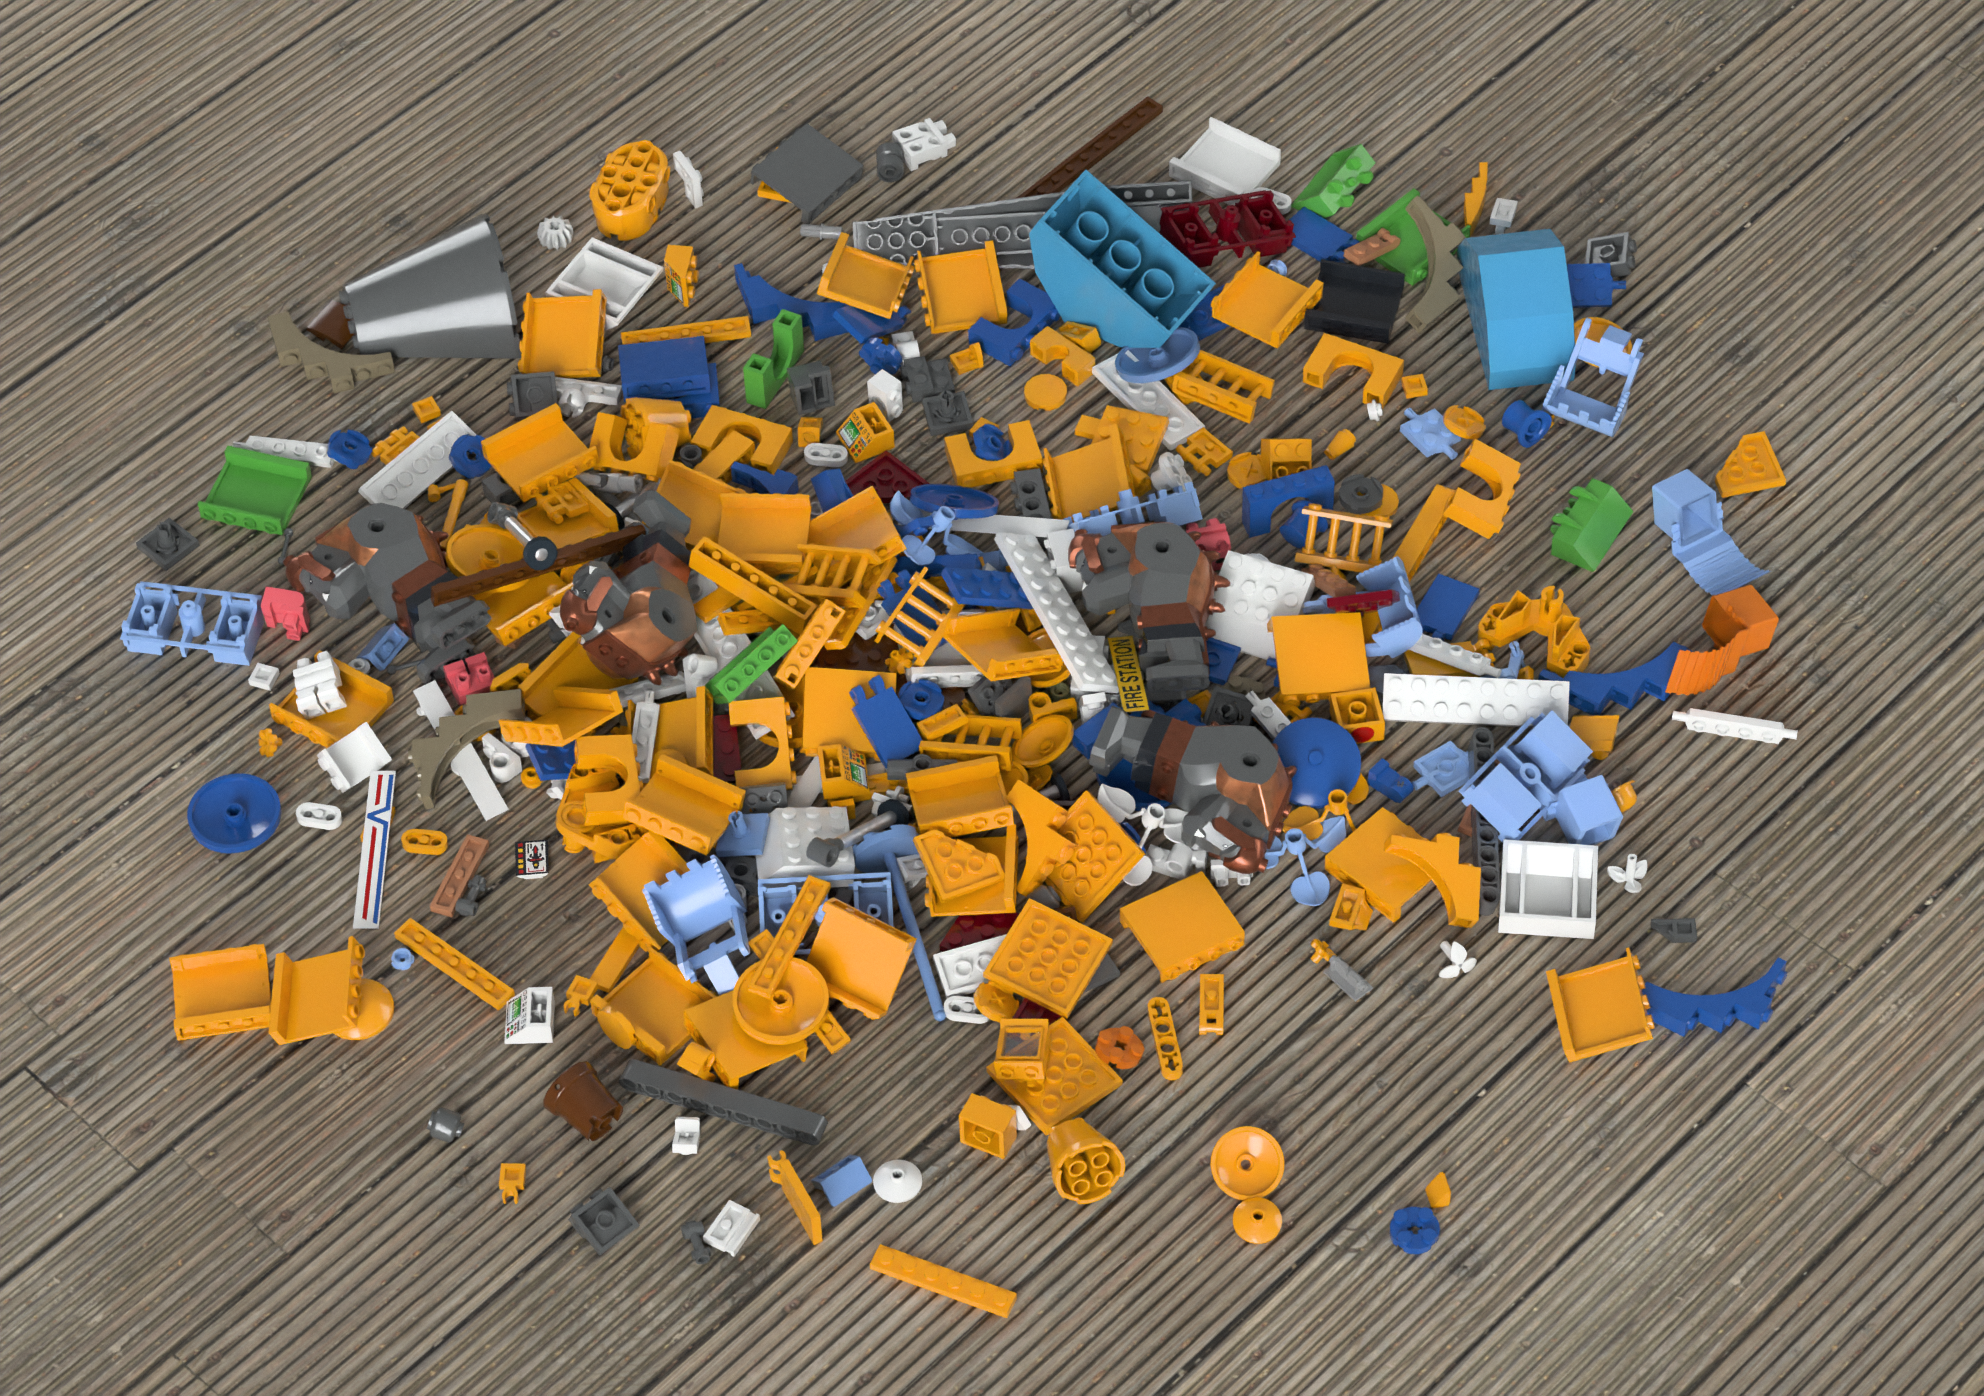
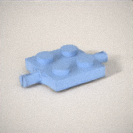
(1429, 433)
(1443, 769)

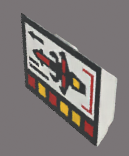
(532, 859)

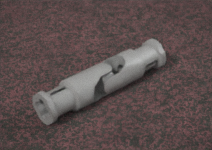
(616, 484)

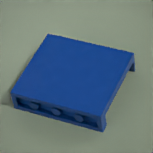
(664, 368)

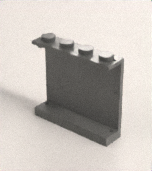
(808, 171)

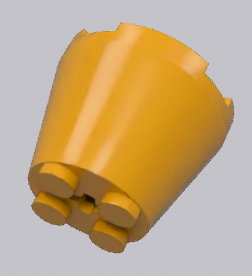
(643, 410)
(1083, 1161)

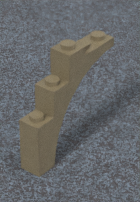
(1442, 265)
(318, 361)
(454, 733)

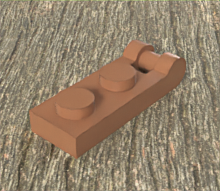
(1372, 247)

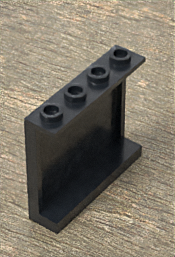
(1356, 302)

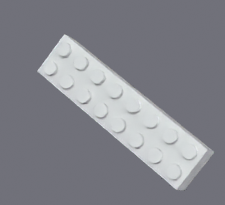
(1471, 699)

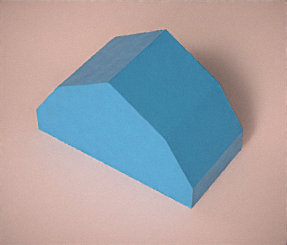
(1113, 268)
(1518, 306)

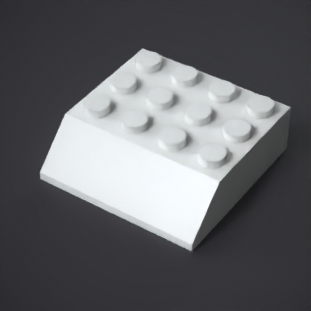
(608, 268)
(1254, 596)
(788, 839)
(1548, 889)

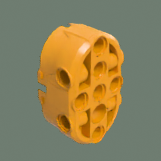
(630, 190)

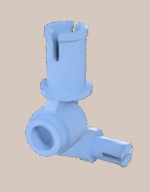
(1515, 663)

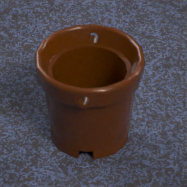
(583, 1101)

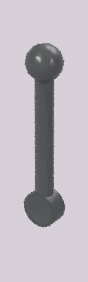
(288, 533)
(392, 669)

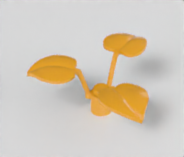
(1308, 819)

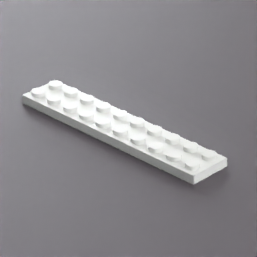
(1057, 613)
(728, 647)

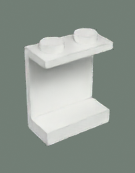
(353, 758)

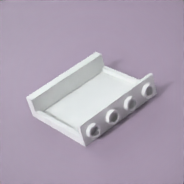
(1226, 162)
(946, 664)

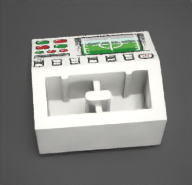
(530, 1016)

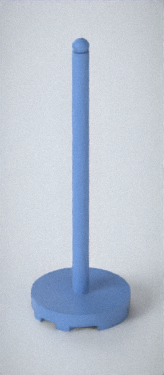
(879, 854)

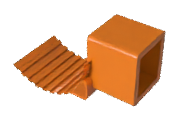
(1739, 626)

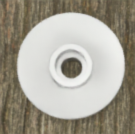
(897, 1189)

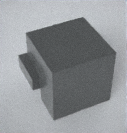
(810, 387)

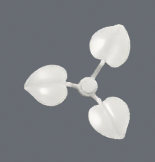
(1122, 805)

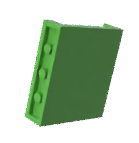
(1411, 253)
(256, 490)
(750, 664)

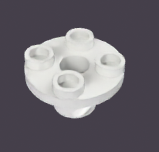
(1170, 473)

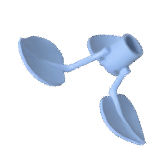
(904, 512)
(1312, 888)

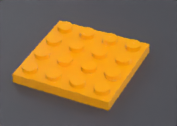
(1099, 860)
(1048, 958)
(1072, 1083)

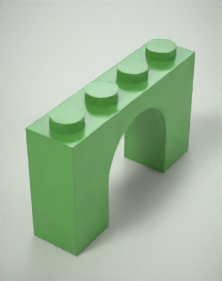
(766, 375)

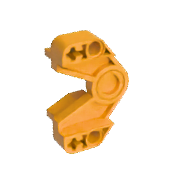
(1547, 616)
(604, 840)

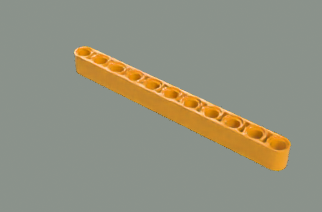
(1415, 547)

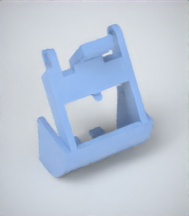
(1606, 355)
(1399, 622)
(694, 905)

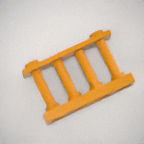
(1218, 398)
(1329, 557)
(841, 597)
(931, 636)
(984, 728)

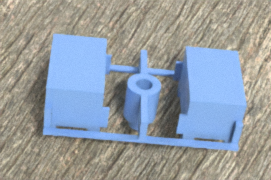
(1173, 508)
(155, 613)
(1513, 798)
(870, 898)

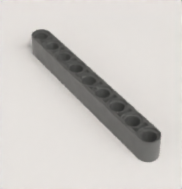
(1481, 829)
(723, 1102)

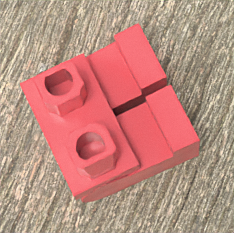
(1213, 538)
(286, 608)
(473, 681)

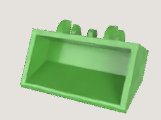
(1336, 182)
(1589, 524)

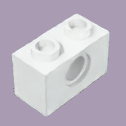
(886, 393)

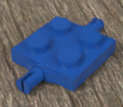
(1592, 285)

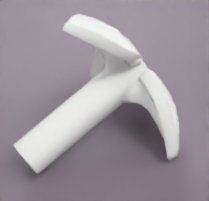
(1634, 870)
(1457, 955)

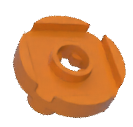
(1108, 1047)

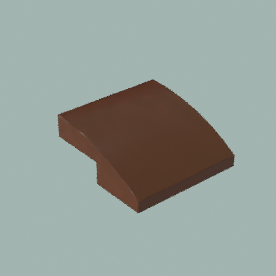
(332, 325)

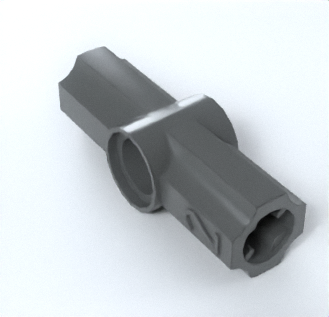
(899, 767)

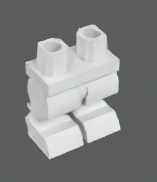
(319, 679)

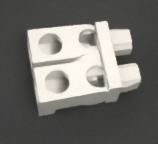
(923, 142)

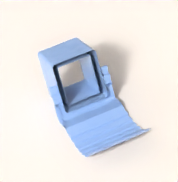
(1693, 519)
(1583, 809)

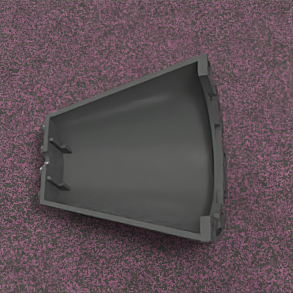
(437, 300)

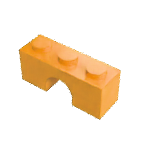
(1052, 345)

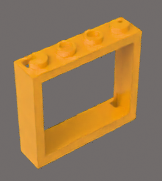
(808, 644)

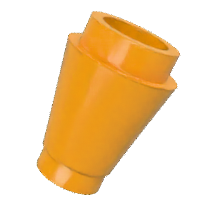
(1340, 444)

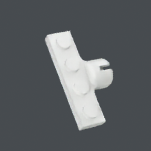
(577, 393)

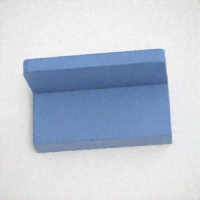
(384, 646)
(843, 1179)

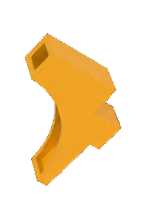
(1045, 845)
(1439, 860)

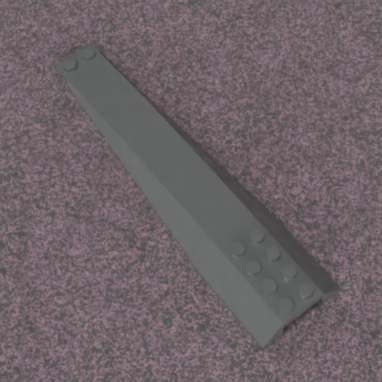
(1002, 221)

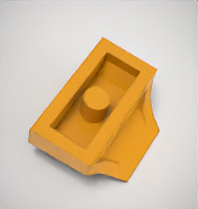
(1351, 909)

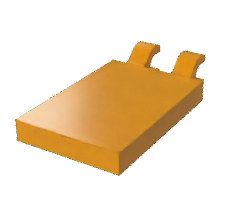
(1423, 665)
(796, 1196)

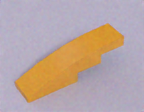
(1475, 200)

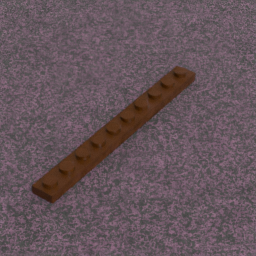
(1096, 148)
(519, 570)

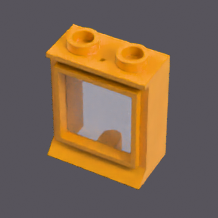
(1022, 1049)

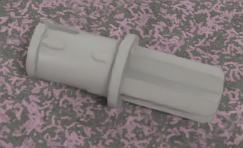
(821, 231)

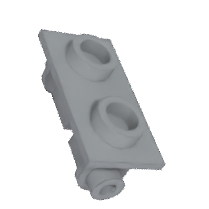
(1347, 978)

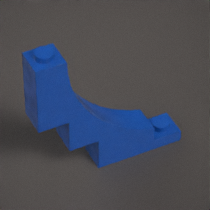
(766, 303)
(1594, 691)

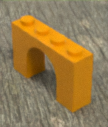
(1336, 352)
(773, 438)
(652, 460)
(972, 471)
(1500, 474)
(772, 714)
(615, 754)

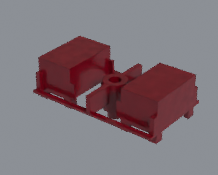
(1254, 218)

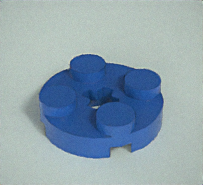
(880, 356)
(990, 443)
(339, 448)
(459, 457)
(923, 689)
(1414, 1217)

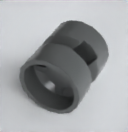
(889, 162)

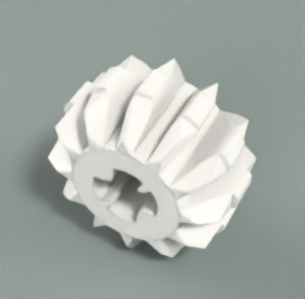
(555, 232)

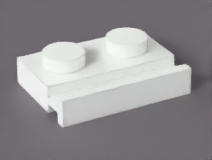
(731, 1228)

